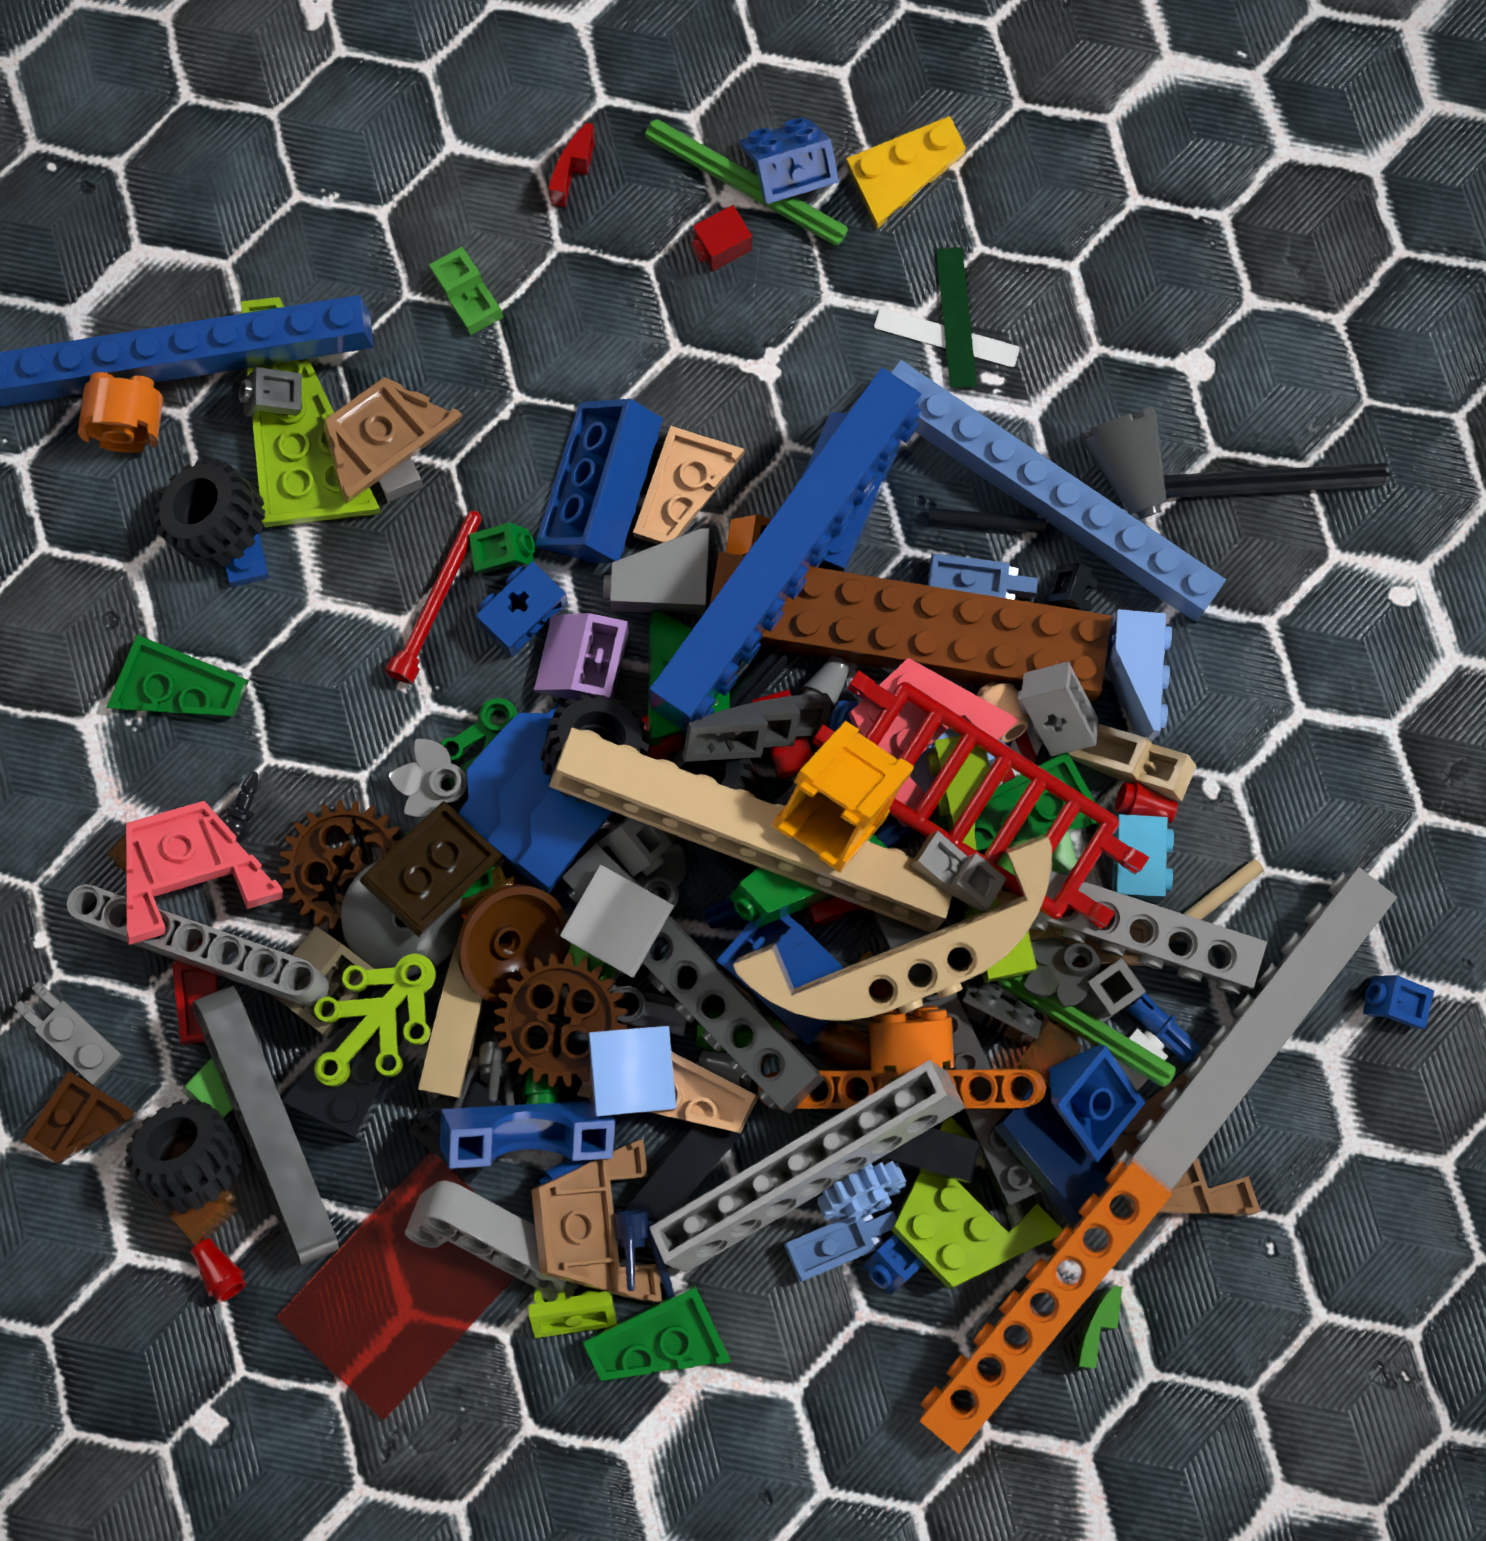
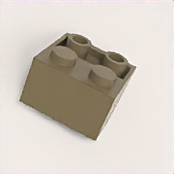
(331, 960)

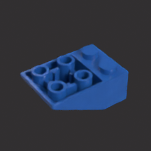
(802, 958)

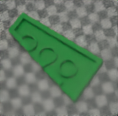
(1041, 815)

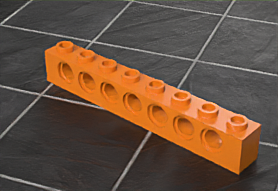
(958, 1424)

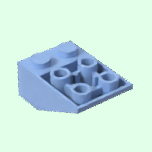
(1137, 668)

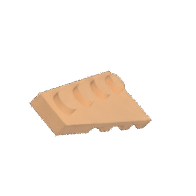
(701, 1097)

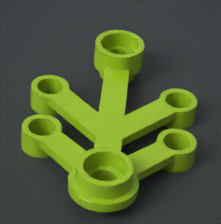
(379, 1014)

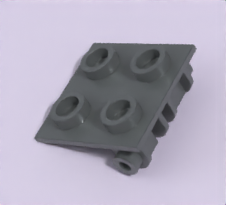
(987, 998)

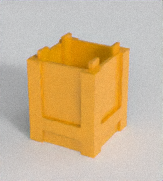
(842, 796)

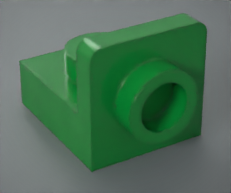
(501, 548)

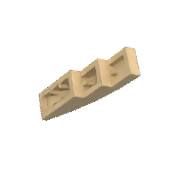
(452, 1035)

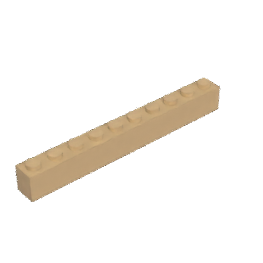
(739, 827)

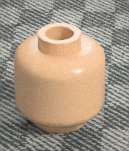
(1006, 698)

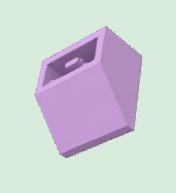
(582, 656)

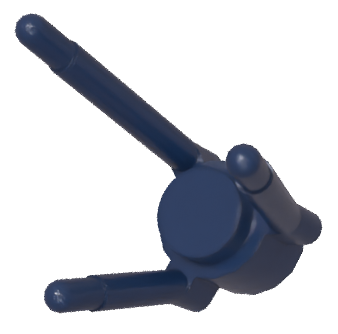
(631, 1231)

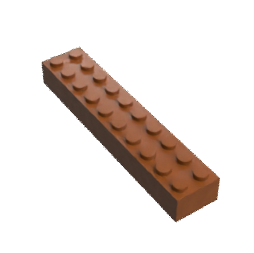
(940, 628)

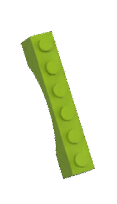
(1021, 958)

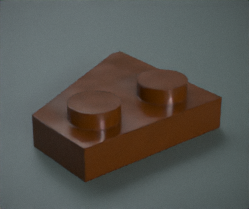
(75, 1119)

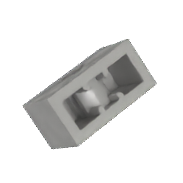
(1058, 709)

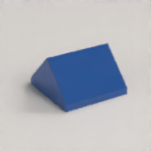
(1094, 1098)

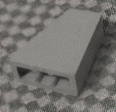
(662, 577)

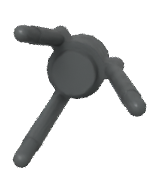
(493, 1069)

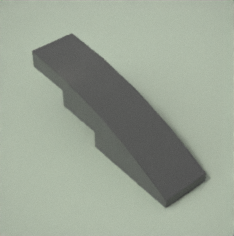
(755, 726)

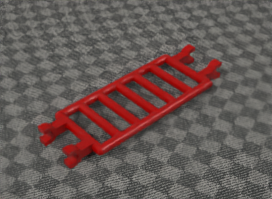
(1041, 780)

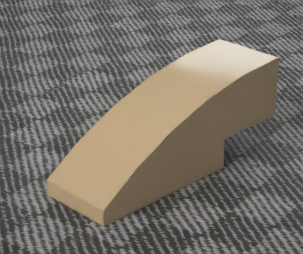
(1137, 759)

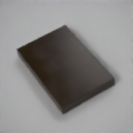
(430, 868)

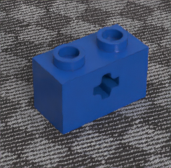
(516, 628)

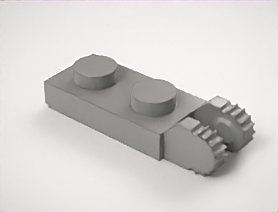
(72, 1036)

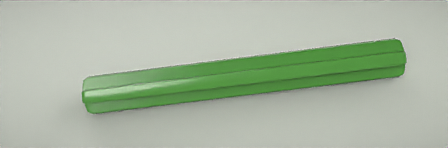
(1095, 1032)

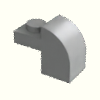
(1111, 991)

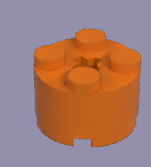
(120, 412)
(911, 1039)

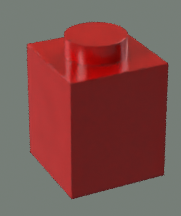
(721, 238)

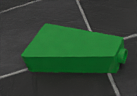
(770, 896)

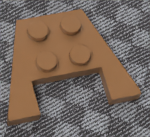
(1191, 1191)
(579, 1230)

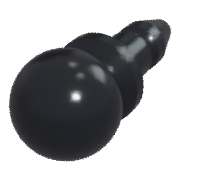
(238, 814)

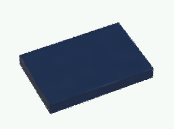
(1053, 1154)

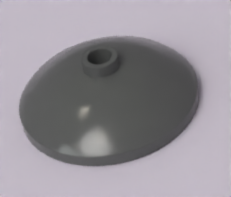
(382, 942)

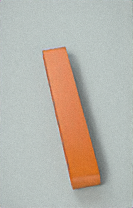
(1001, 1080)

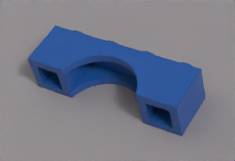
(483, 1133)

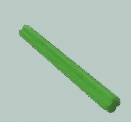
(744, 181)

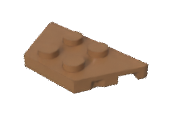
(381, 433)

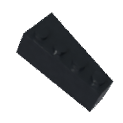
(355, 1101)

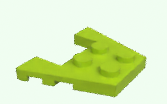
(956, 1233)

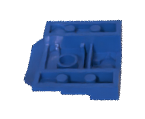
(518, 810)

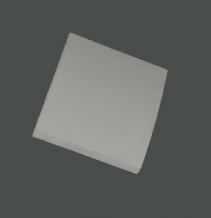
(616, 921)

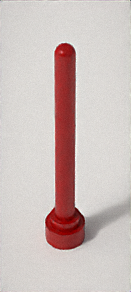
(405, 663)

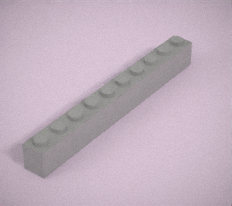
(1261, 1027)

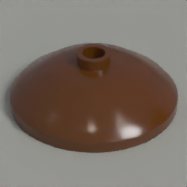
(532, 931)

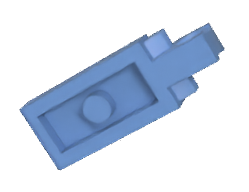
(980, 577)
(837, 1244)

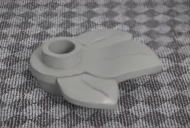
(424, 779)

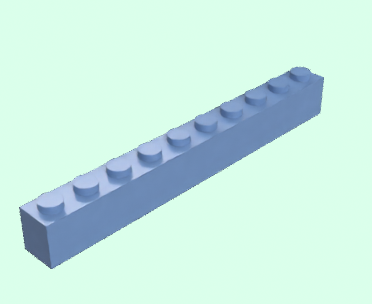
(1061, 498)

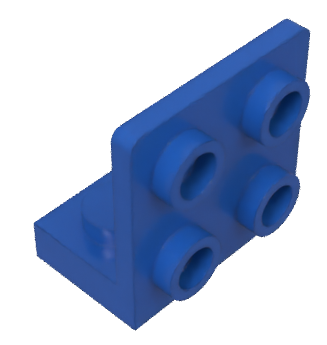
(791, 159)

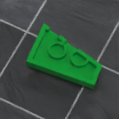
(660, 1338)

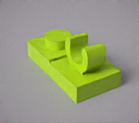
(572, 1315)

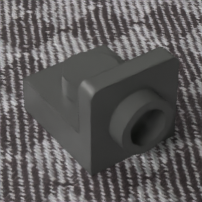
(271, 392)

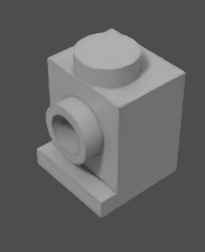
(637, 845)

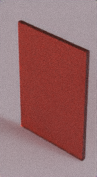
(389, 1305)

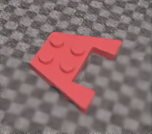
(959, 700)
(181, 851)

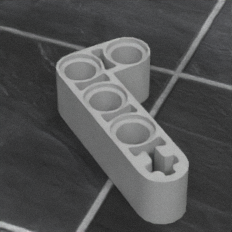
(481, 1228)

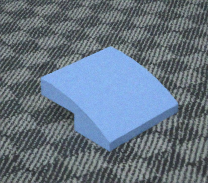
(631, 1070)

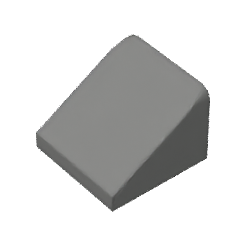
(401, 481)

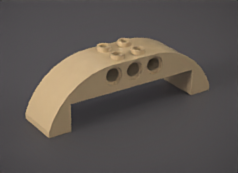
(847, 991)

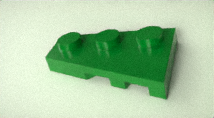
(173, 682)

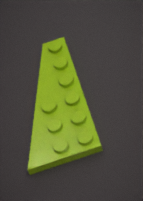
(294, 454)

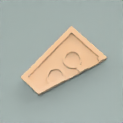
(682, 483)

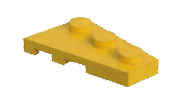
(901, 167)

